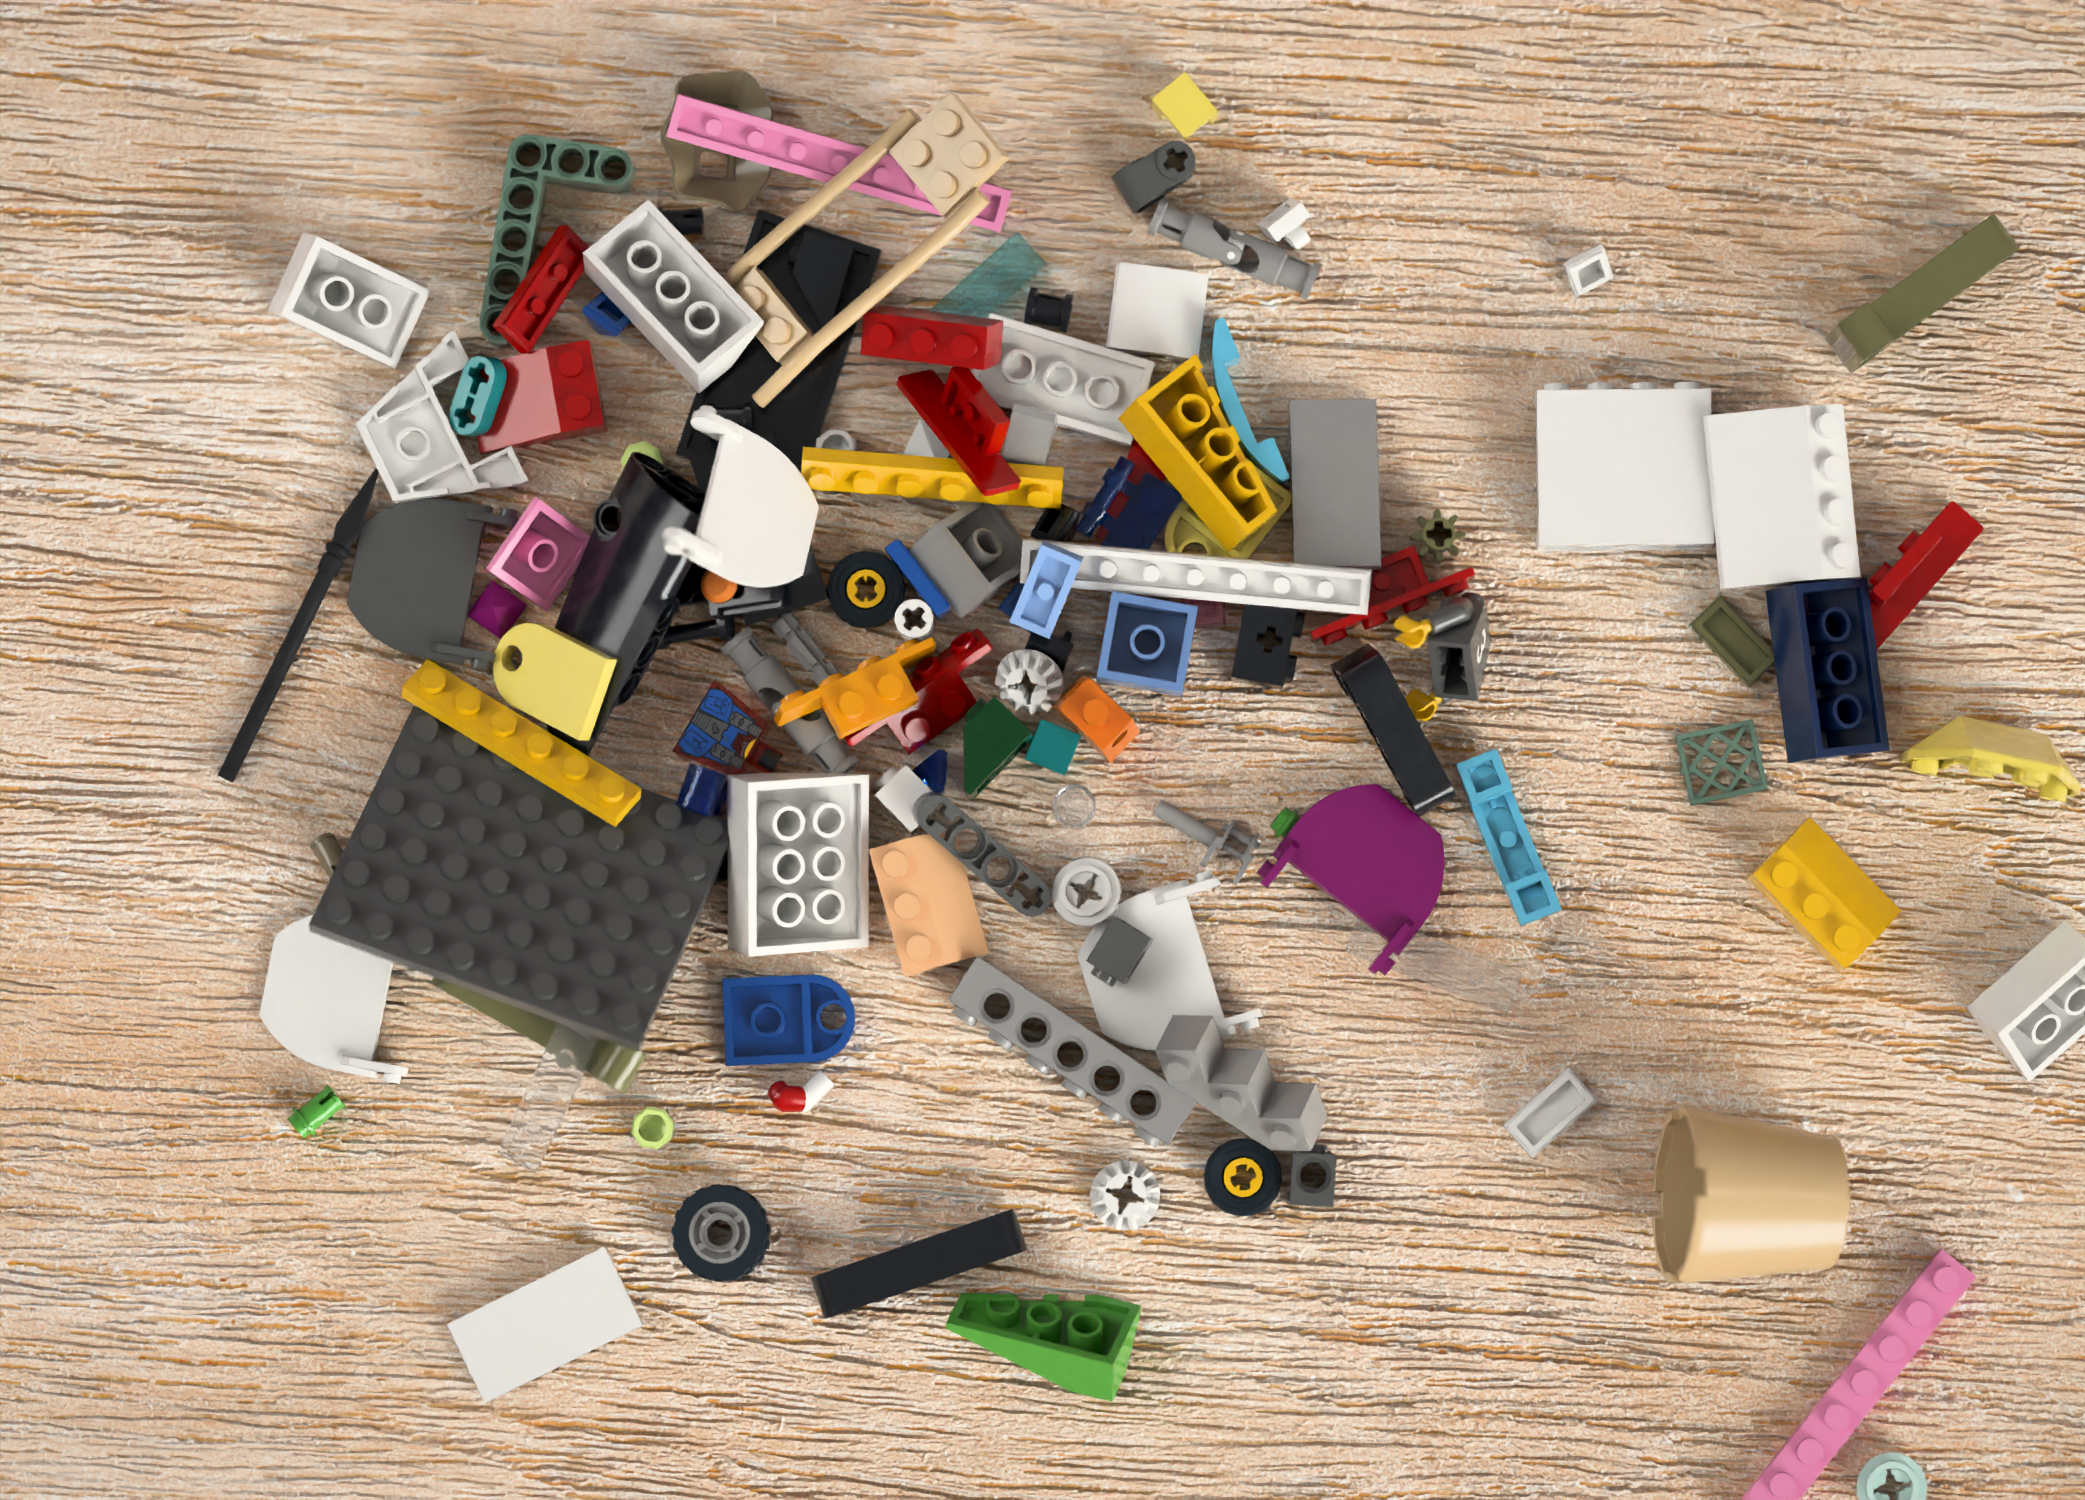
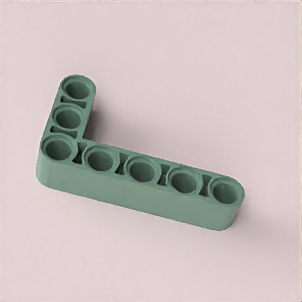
(529, 219)

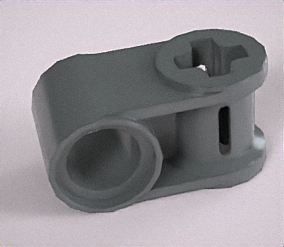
(1148, 180)

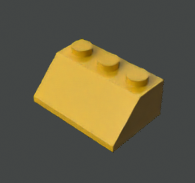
(1824, 894)

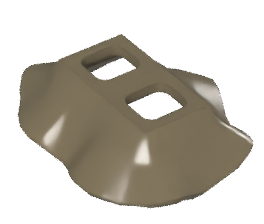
(744, 177)

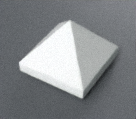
(1588, 270)

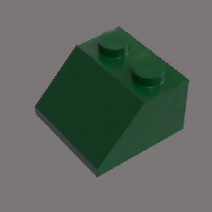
(990, 743)

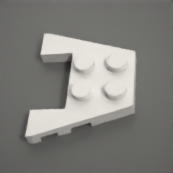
(417, 444)

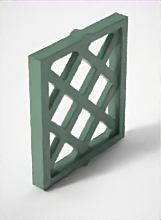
(1687, 769)

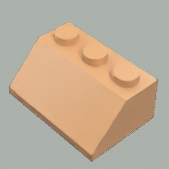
(927, 904)

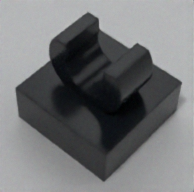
(1055, 648)

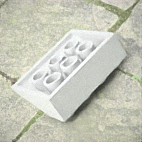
(1781, 496)
(798, 862)

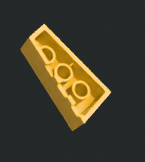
(1200, 453)

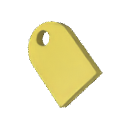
(1187, 528)
(557, 679)

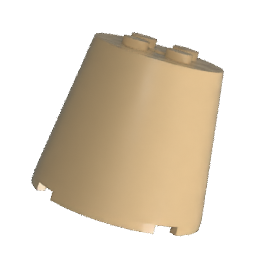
(1746, 1198)

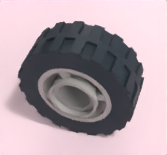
(694, 1227)

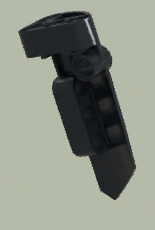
(627, 579)

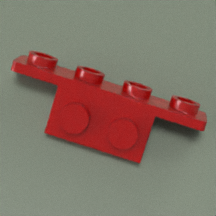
(965, 423)
(1922, 565)
(1395, 586)
(940, 693)

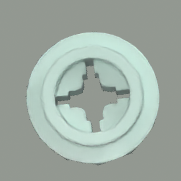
(1902, 1470)

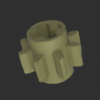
(1446, 527)

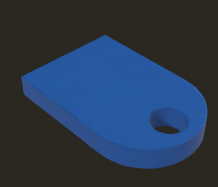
(781, 1019)

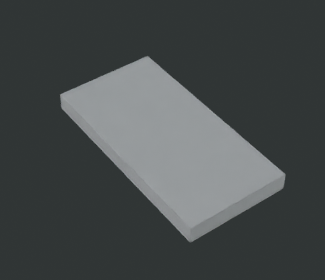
(1335, 483)

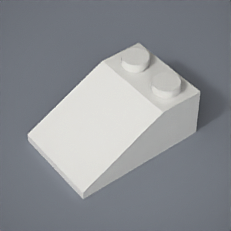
(349, 300)

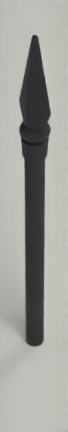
(346, 532)

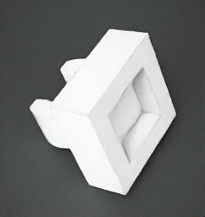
(1285, 223)

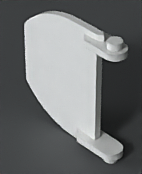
(754, 510)
(1170, 976)
(327, 1002)

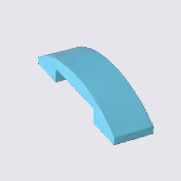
(1265, 453)
(1507, 838)

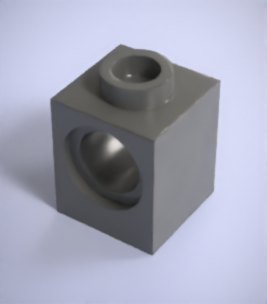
(1118, 952)
(1324, 1194)

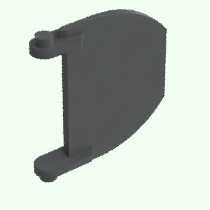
(419, 575)

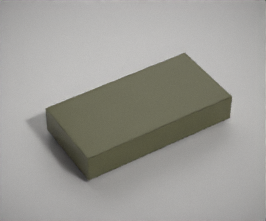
(1733, 641)

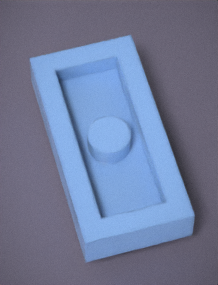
(1046, 589)

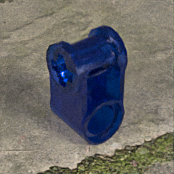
(703, 791)

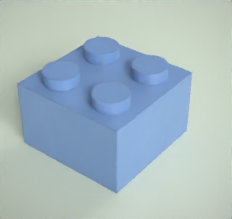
(1146, 644)

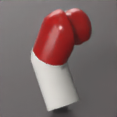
(799, 1098)

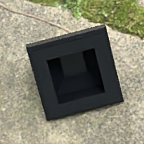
(1056, 524)

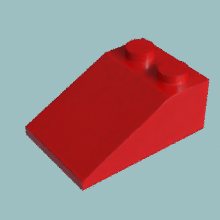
(547, 398)

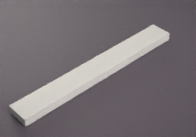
(1213, 577)

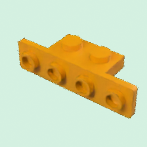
(864, 696)

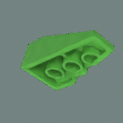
(1066, 1342)

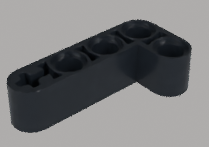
(1394, 728)

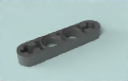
(982, 854)

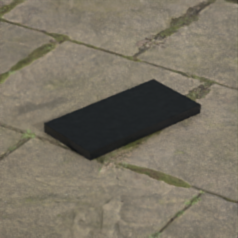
(802, 406)

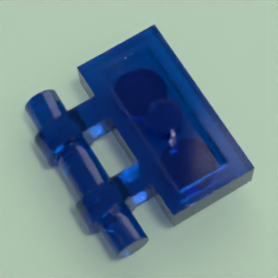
(1141, 518)

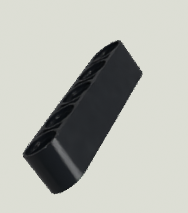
(919, 1263)

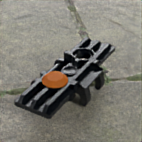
(724, 602)

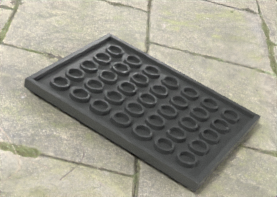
(519, 888)

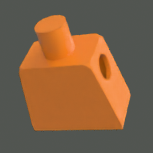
(1096, 717)

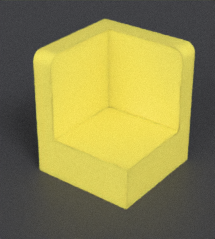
(1184, 106)

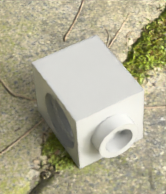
(899, 793)

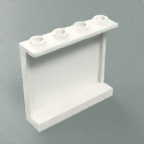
(1623, 468)

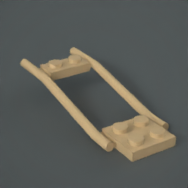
(947, 160)

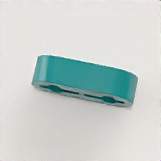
(477, 395)

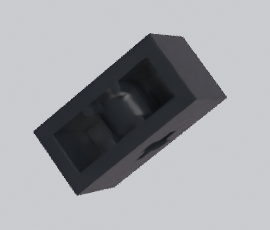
(1260, 667)

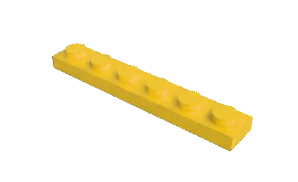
(923, 478)
(521, 742)

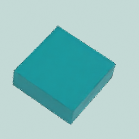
(1052, 747)

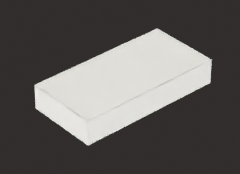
(1550, 1112)

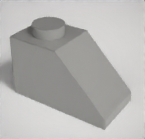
(1029, 436)

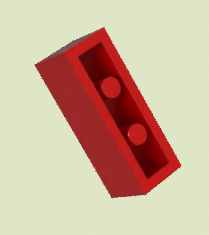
(932, 337)

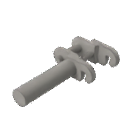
(1208, 836)

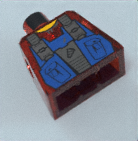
(727, 736)

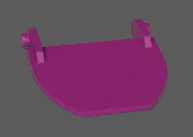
(1370, 860)

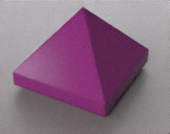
(497, 609)

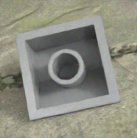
(970, 556)

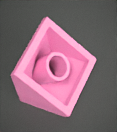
(539, 554)

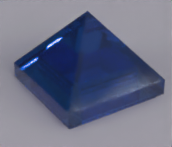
(934, 771)

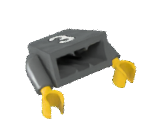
(1456, 649)

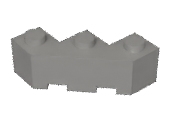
(1239, 1085)

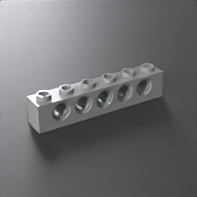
(985, 980)

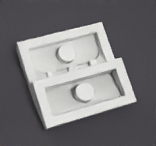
(1157, 311)

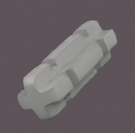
(803, 647)

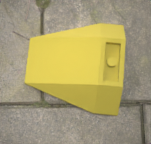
(1995, 750)

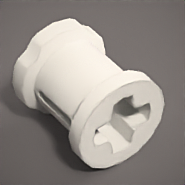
(913, 606)

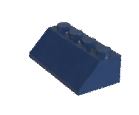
(1827, 670)

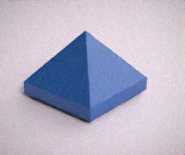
(605, 316)

